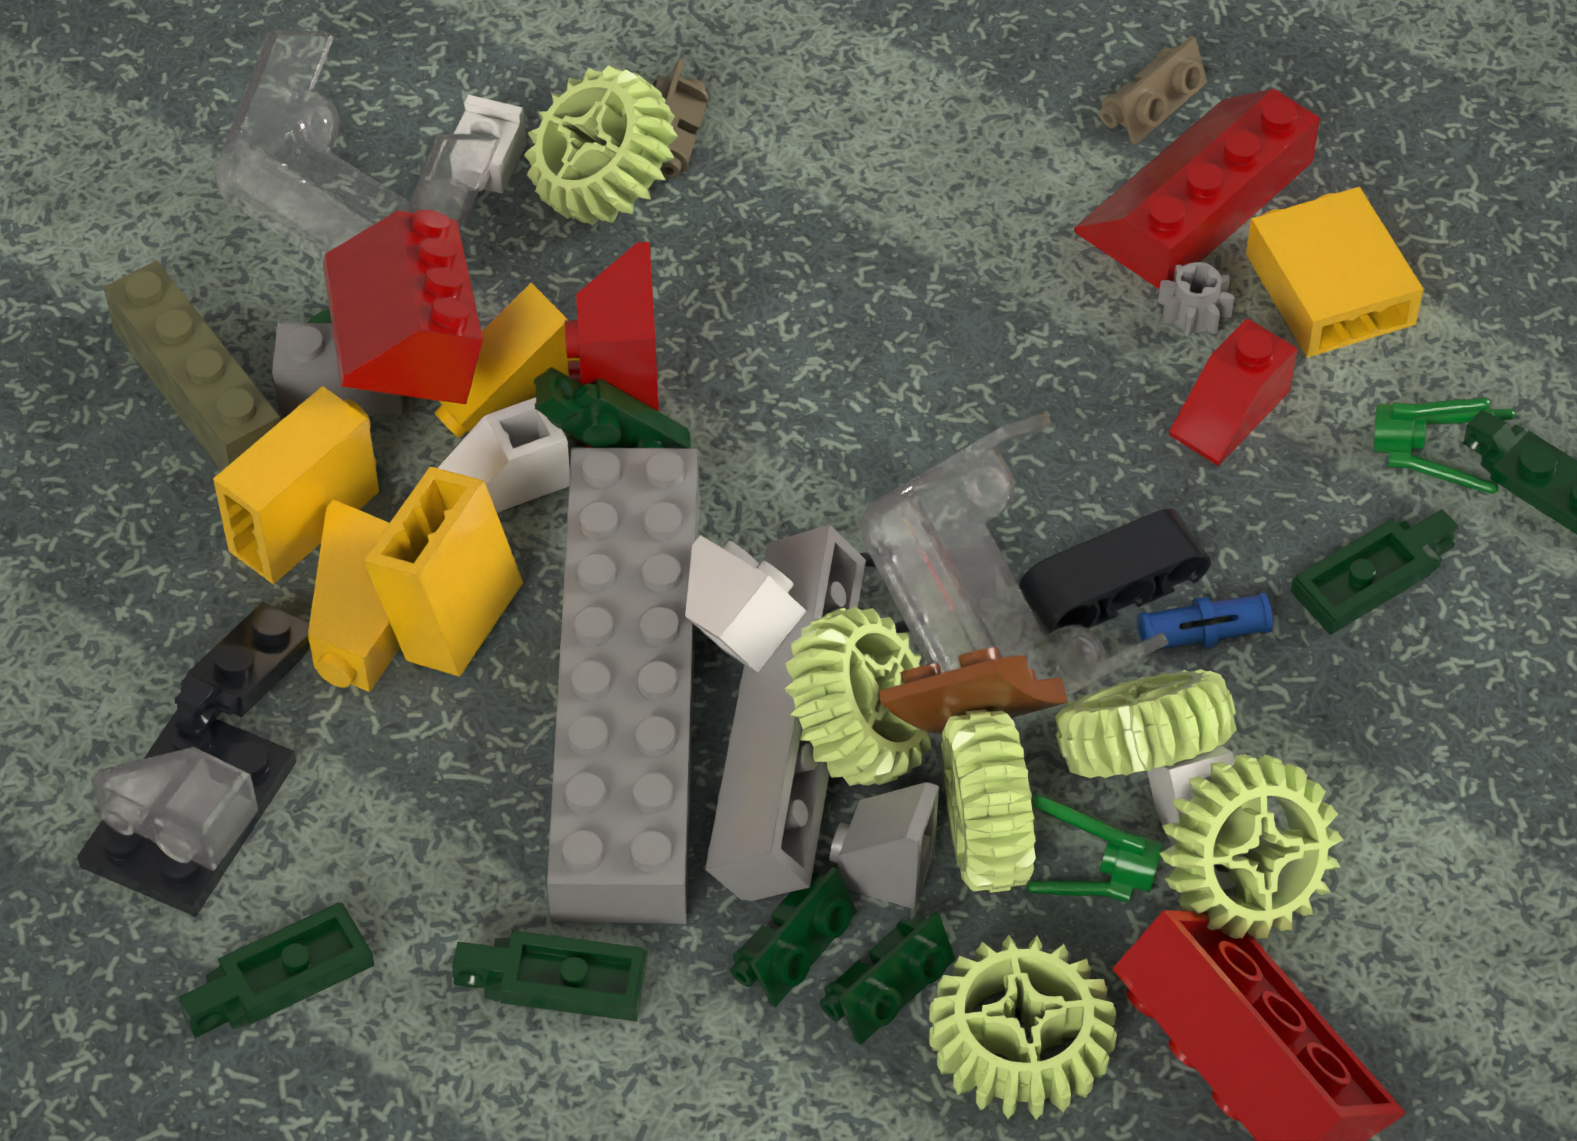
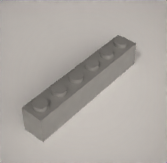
(770, 783)

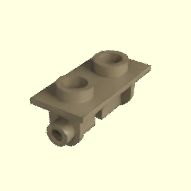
(1158, 92)
(687, 102)

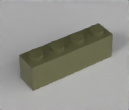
(188, 363)

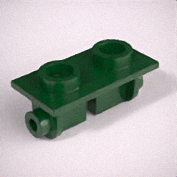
(808, 925)
(904, 965)

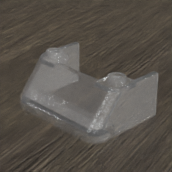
(288, 179)
(954, 580)

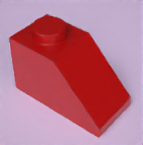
(1235, 391)

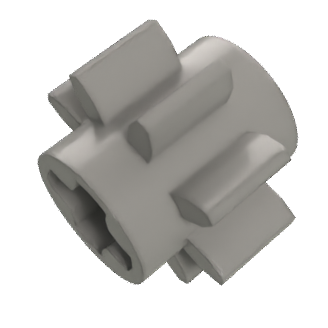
(1196, 298)

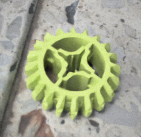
(600, 145)
(836, 696)
(1145, 723)
(988, 800)
(1227, 821)
(1072, 1009)

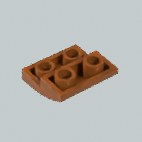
(980, 683)

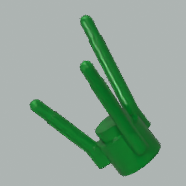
(1403, 428)
(1127, 857)

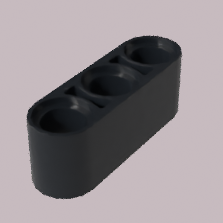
(1114, 571)

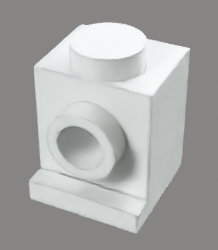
(504, 122)

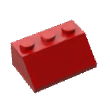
(617, 328)

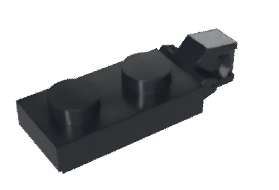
(241, 668)

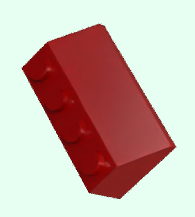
(1204, 184)
(404, 308)
(1252, 1034)

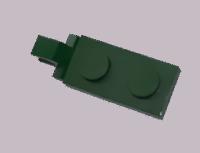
(605, 415)
(1526, 466)
(1373, 569)
(278, 971)
(555, 974)

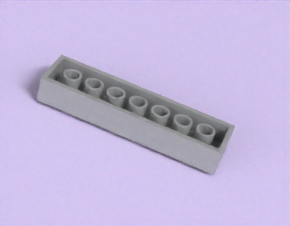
(625, 690)

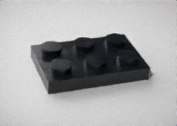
(143, 865)

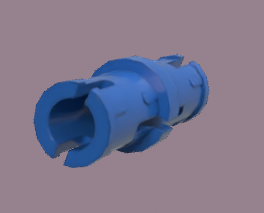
(1246, 616)

